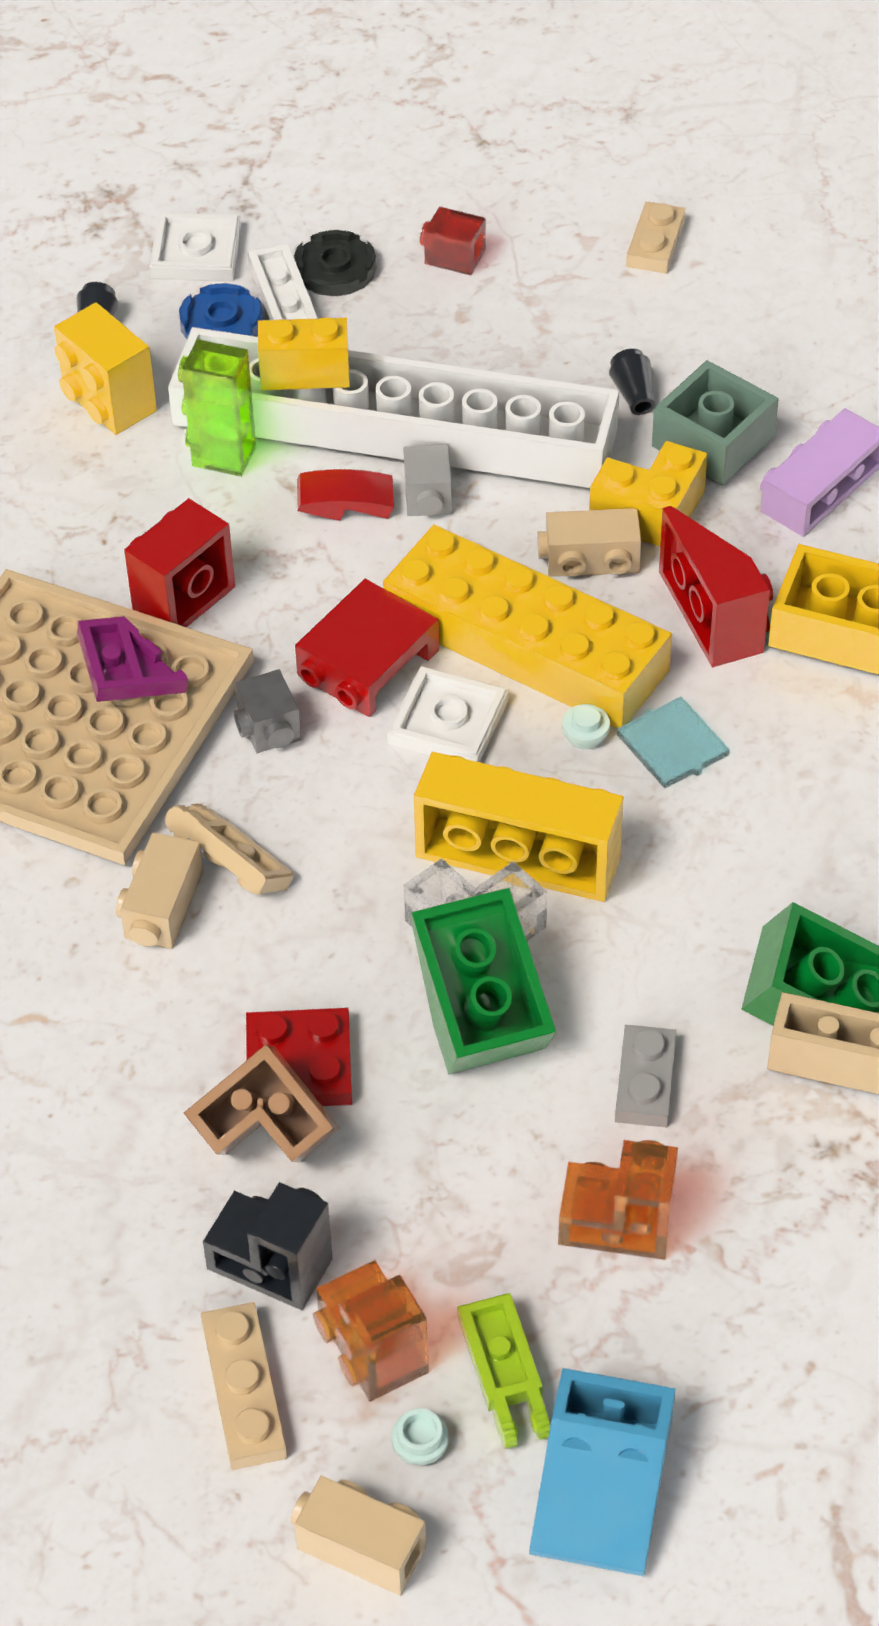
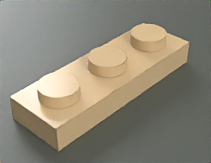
(243, 1386)

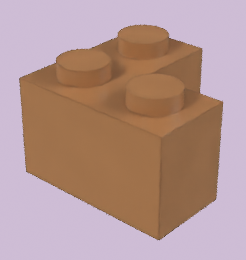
(266, 1095)

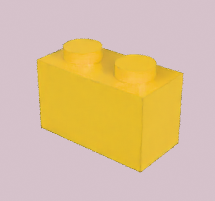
(303, 353)

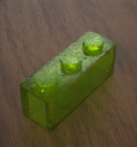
(218, 407)

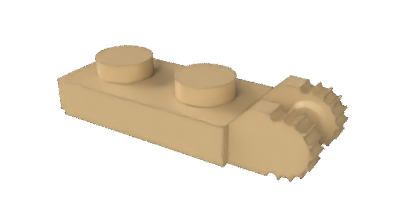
(229, 848)

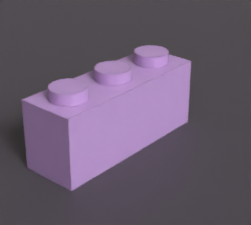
(821, 472)

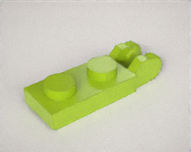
(503, 1364)

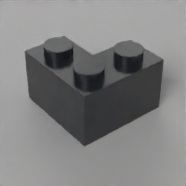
(272, 1243)

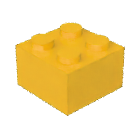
(105, 368)

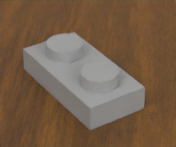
(645, 1076)

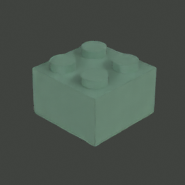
(717, 416)

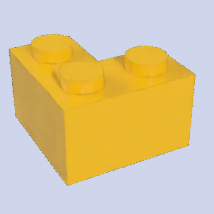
(673, 480)

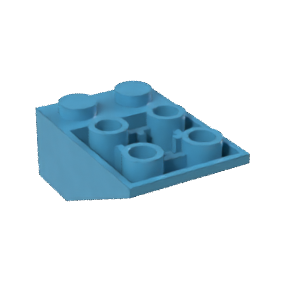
(602, 1471)

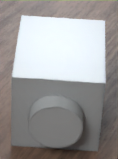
(427, 480)

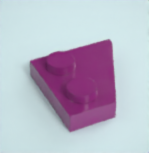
(124, 662)

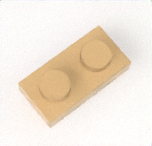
(655, 237)

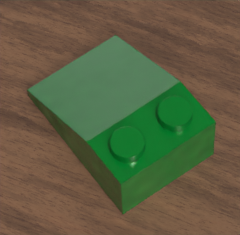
(812, 960)
(481, 981)

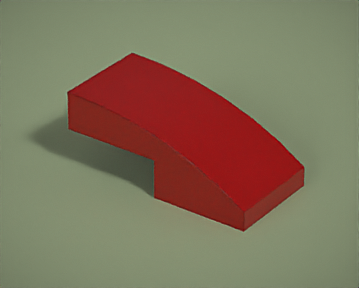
(334, 490)

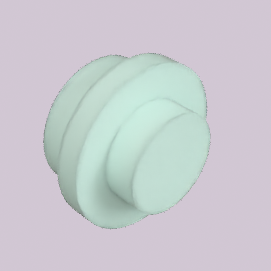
(585, 726)
(420, 1437)

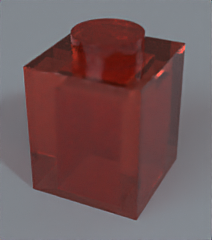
(454, 240)

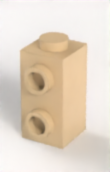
(591, 542)
(160, 890)
(359, 1533)

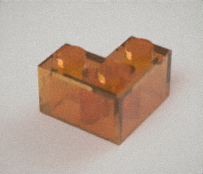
(623, 1206)
(374, 1328)

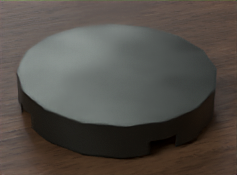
(335, 263)

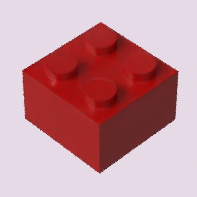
(181, 565)

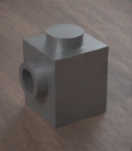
(267, 711)

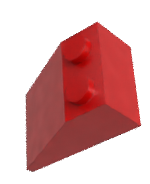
(715, 589)

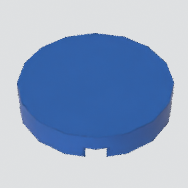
(222, 309)

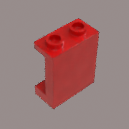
(364, 645)

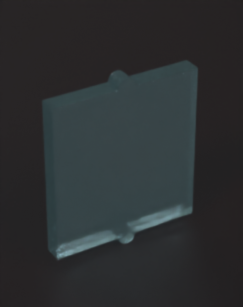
(673, 742)

